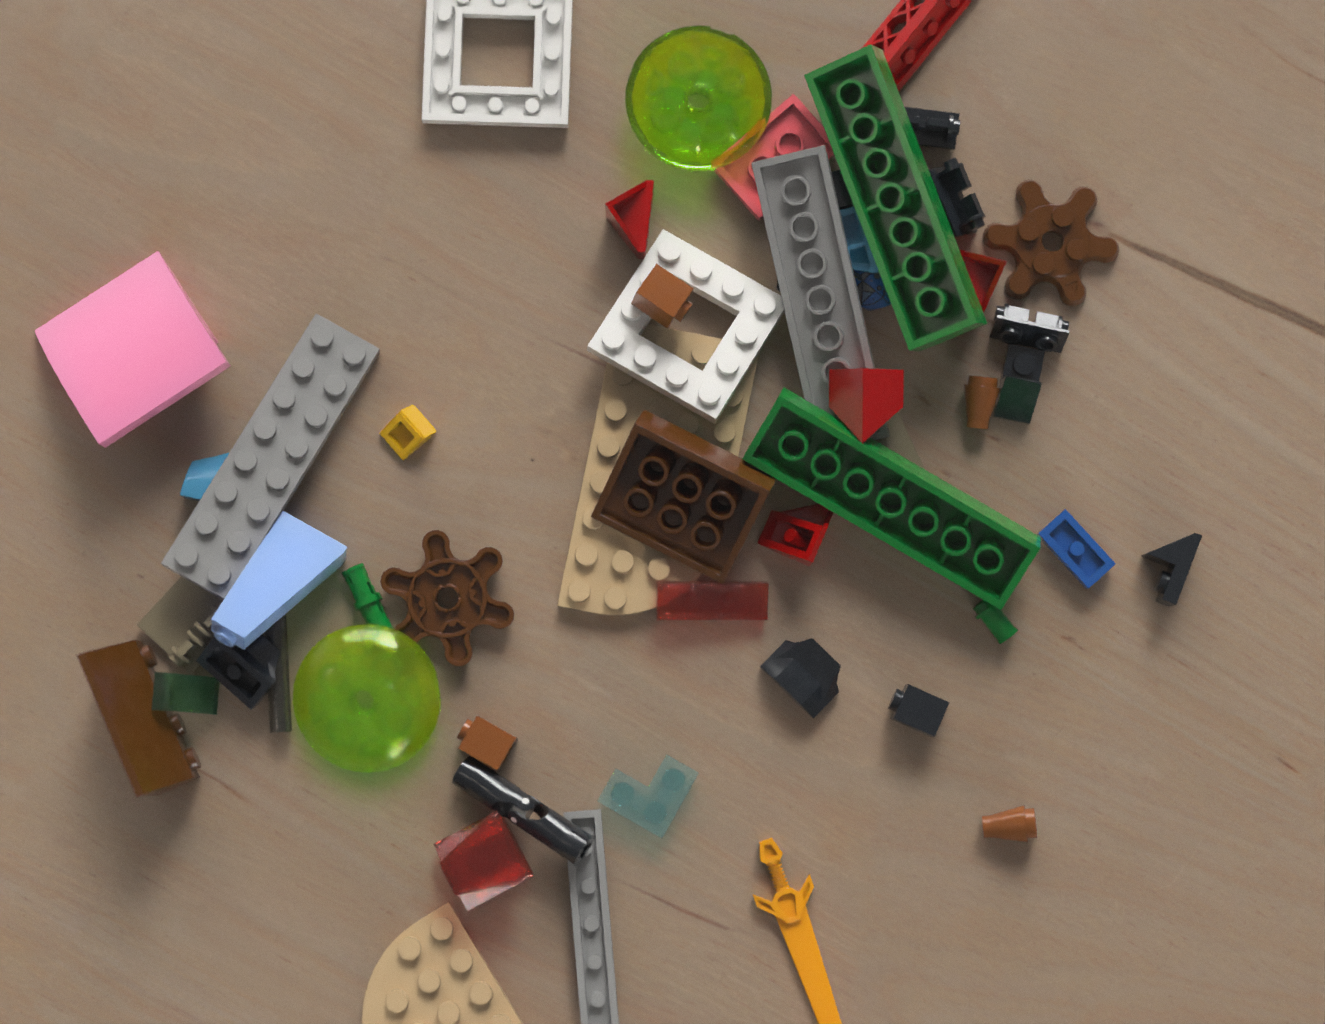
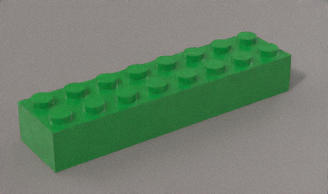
(895, 198)
(893, 499)

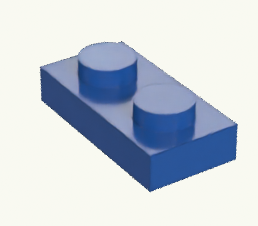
(1076, 549)

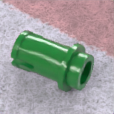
(995, 621)

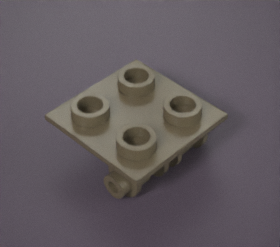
(182, 622)

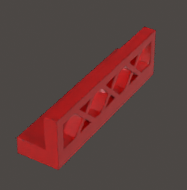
(923, 31)

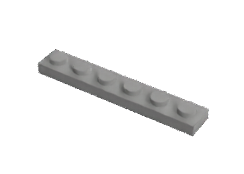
(592, 926)

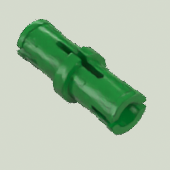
(365, 596)

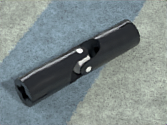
(518, 806)

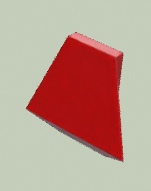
(631, 216)
(984, 274)
(865, 397)
(796, 532)

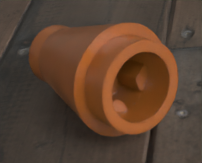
(980, 400)
(1012, 824)

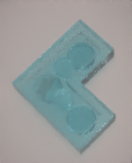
(650, 805)

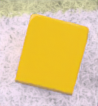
(407, 431)

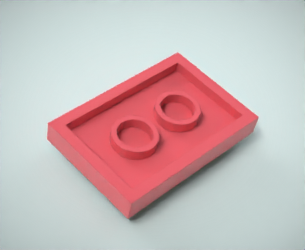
(787, 131)

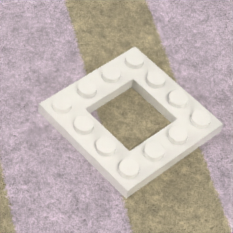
(536, 106)
(705, 391)

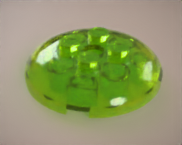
(689, 64)
(394, 674)

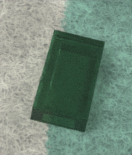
(185, 693)

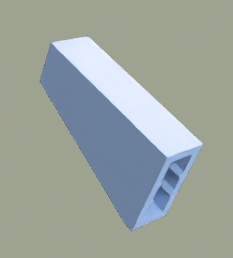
(277, 578)

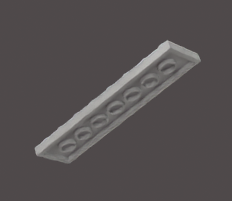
(813, 270)
(271, 456)

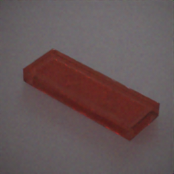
(711, 600)

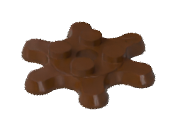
(1038, 264)
(443, 571)

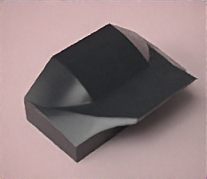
(243, 672)
(804, 674)

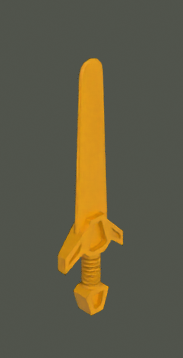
(794, 922)

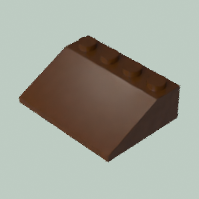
(683, 496)
(145, 738)

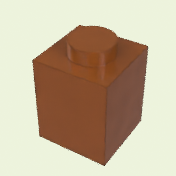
(663, 297)
(486, 742)

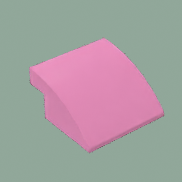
(131, 349)

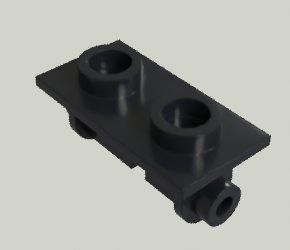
(934, 127)
(962, 212)
(1045, 333)

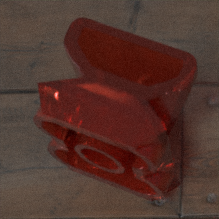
(483, 860)

